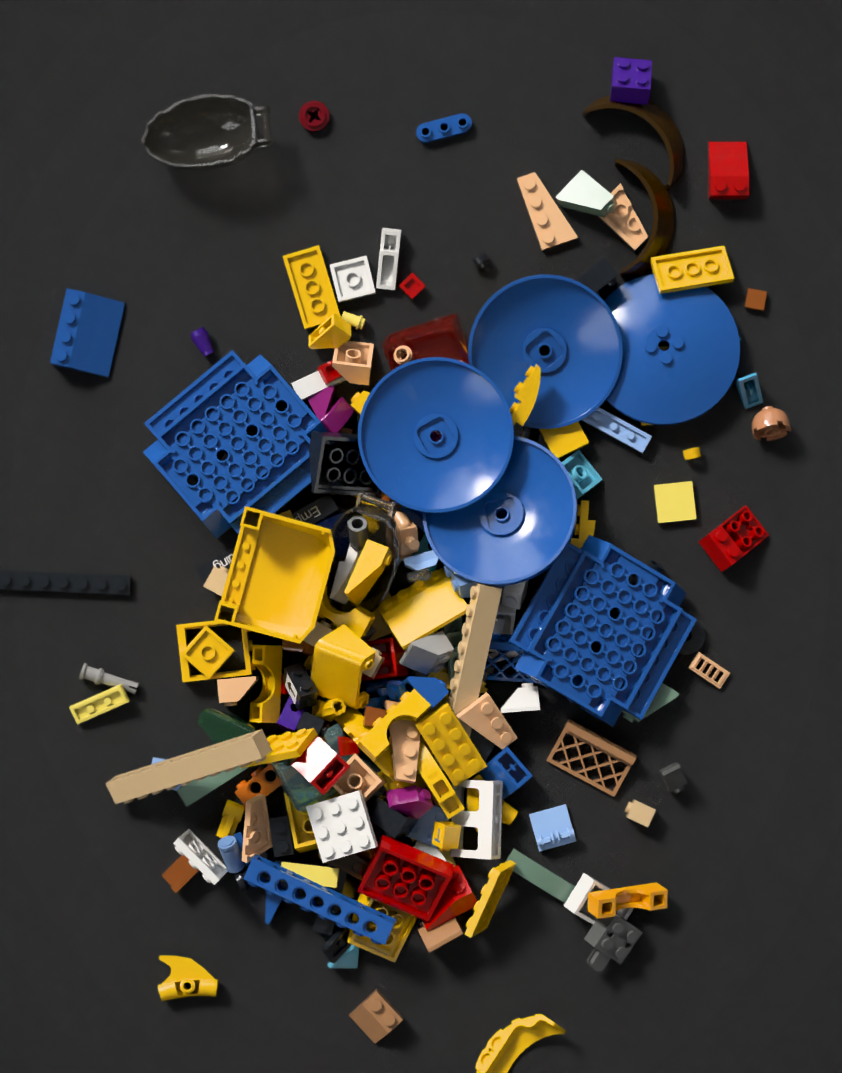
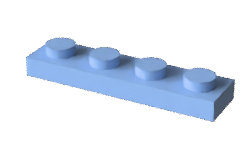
(618, 429)

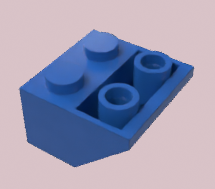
(506, 768)

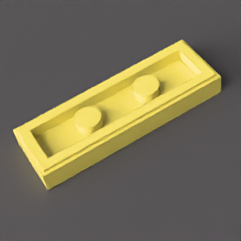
(99, 704)
(320, 874)

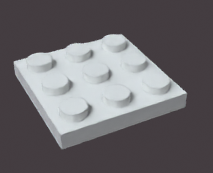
(342, 826)
(200, 857)

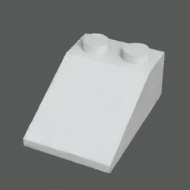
(578, 899)

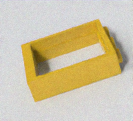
(185, 665)

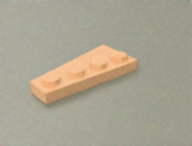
(545, 215)
(405, 748)

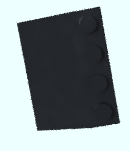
(338, 466)

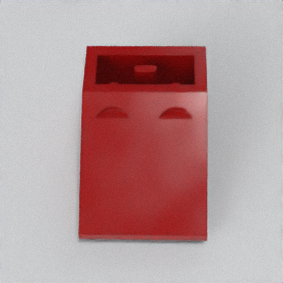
(733, 538)

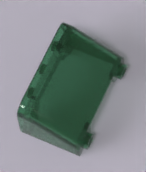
(223, 725)

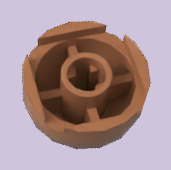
(770, 423)

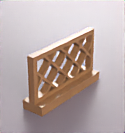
(603, 746)

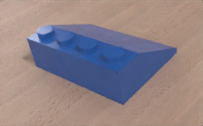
(87, 333)

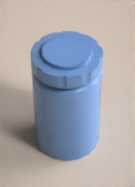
(231, 854)

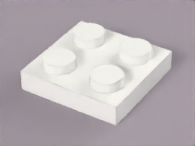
(352, 279)

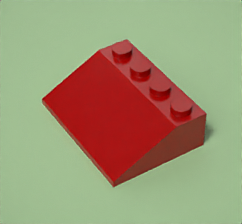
(406, 878)

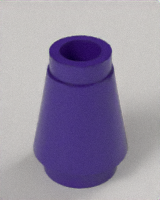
(202, 340)

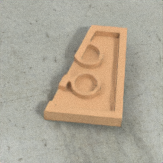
(625, 221)
(488, 721)
(256, 828)

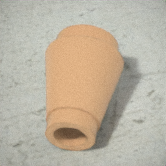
(401, 352)

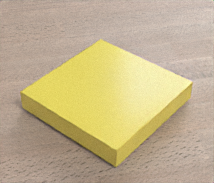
(675, 502)

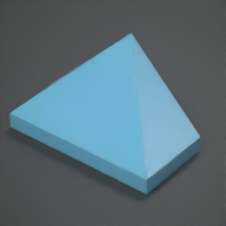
(348, 959)

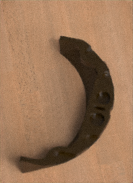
(658, 120)
(662, 218)

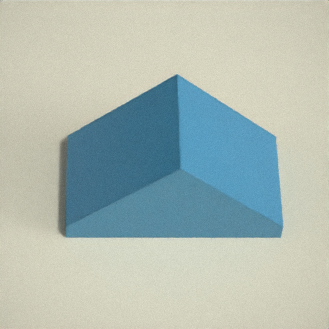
(749, 390)

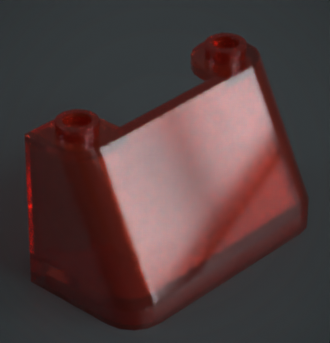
(433, 338)

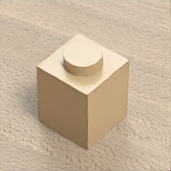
(639, 812)

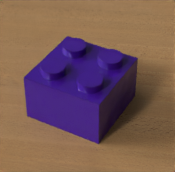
(631, 80)

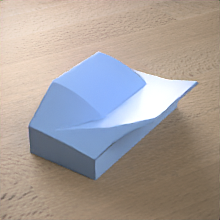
(421, 561)

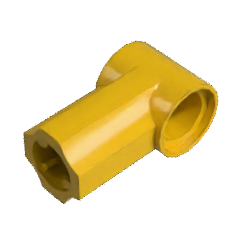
(328, 709)
(232, 816)

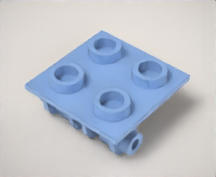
(425, 825)
(552, 827)

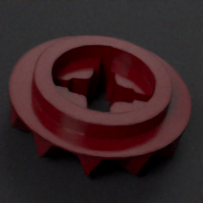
(312, 107)

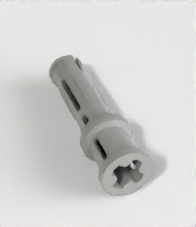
(99, 676)

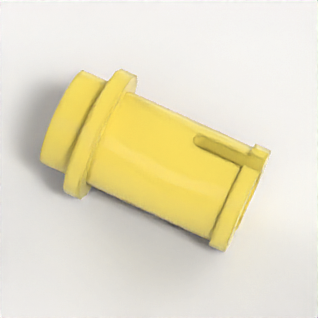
(354, 320)

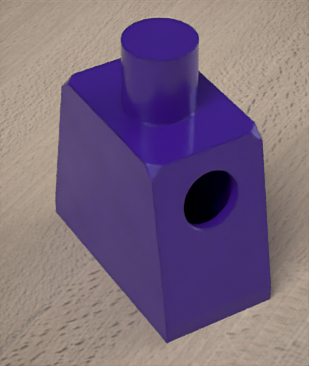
(289, 719)

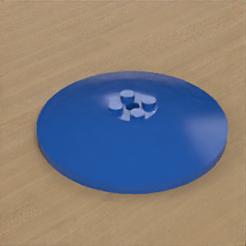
(581, 341)
(696, 368)
(428, 398)
(528, 540)

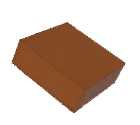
(755, 299)

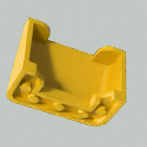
(339, 666)

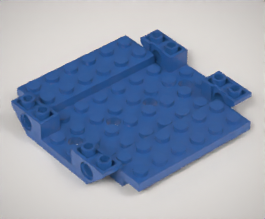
(214, 417)
(575, 611)

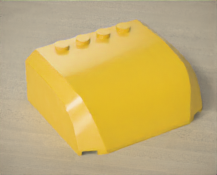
(276, 576)

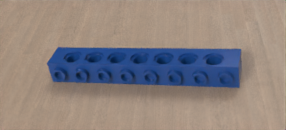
(330, 897)

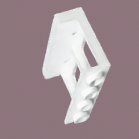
(486, 819)

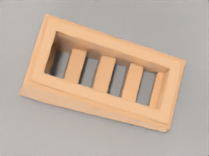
(695, 662)

